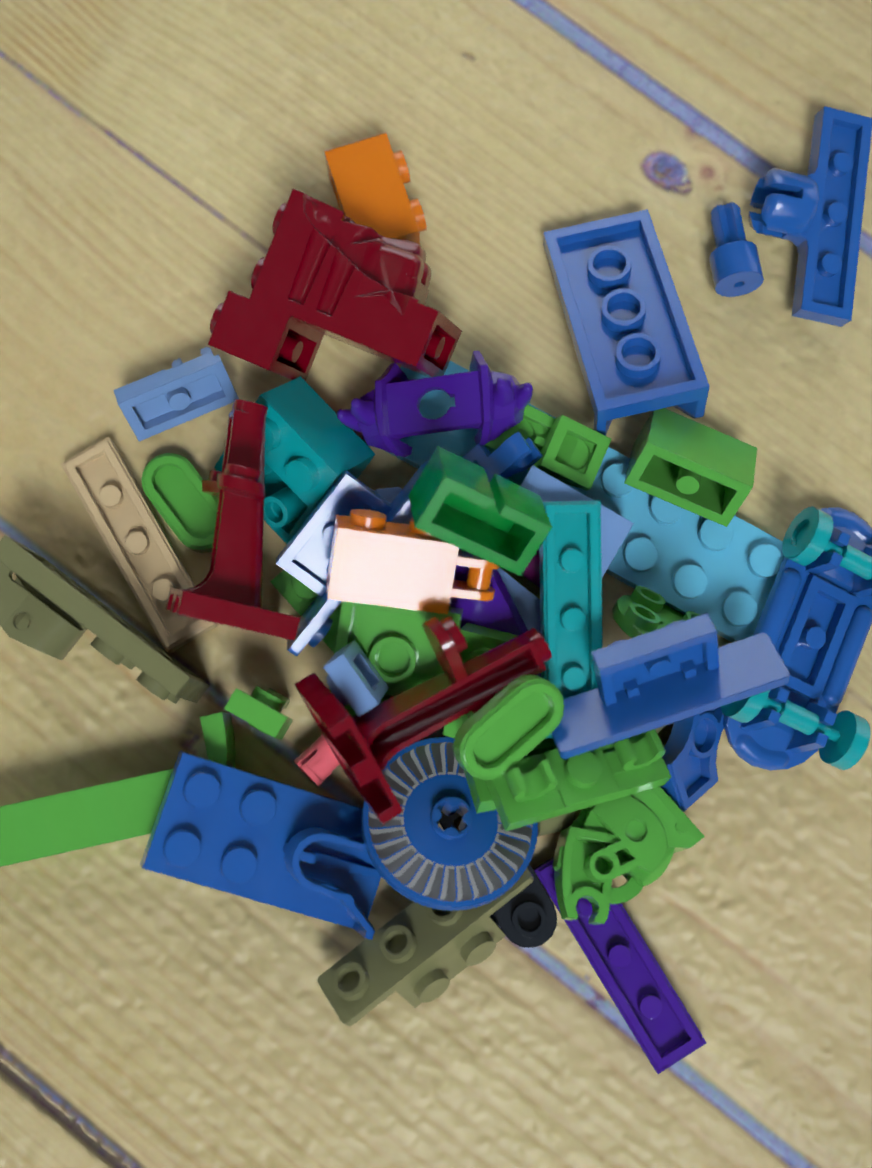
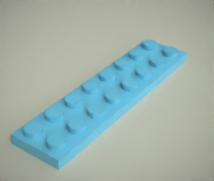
(667, 549)

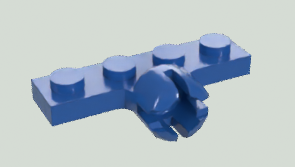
(821, 214)

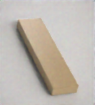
(134, 539)

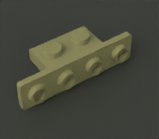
(414, 956)

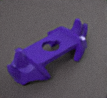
(482, 402)

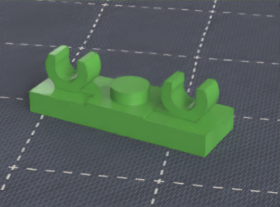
(555, 786)

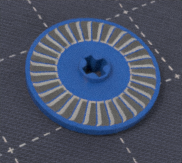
(436, 865)

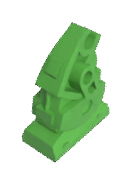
(618, 838)

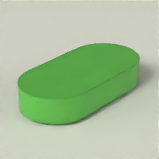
(178, 496)
(508, 727)

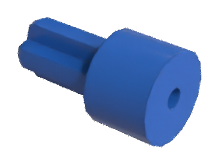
(734, 261)

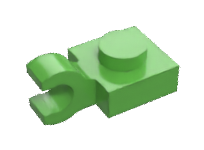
(261, 710)

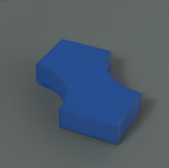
(692, 757)

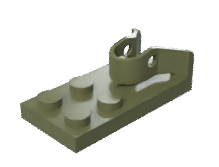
(54, 612)

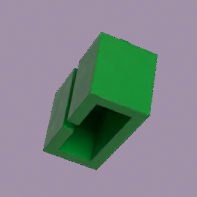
(479, 516)

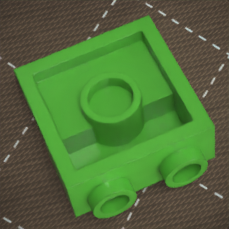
(392, 642)

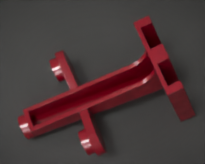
(234, 581)
(369, 741)

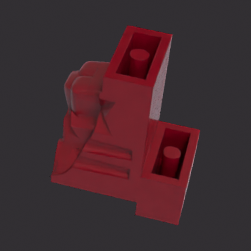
(337, 283)

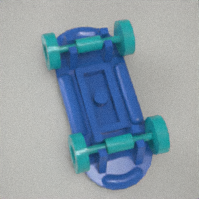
(818, 626)

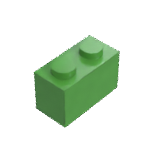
(692, 466)

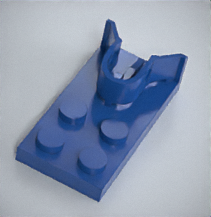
(625, 319)
(264, 843)

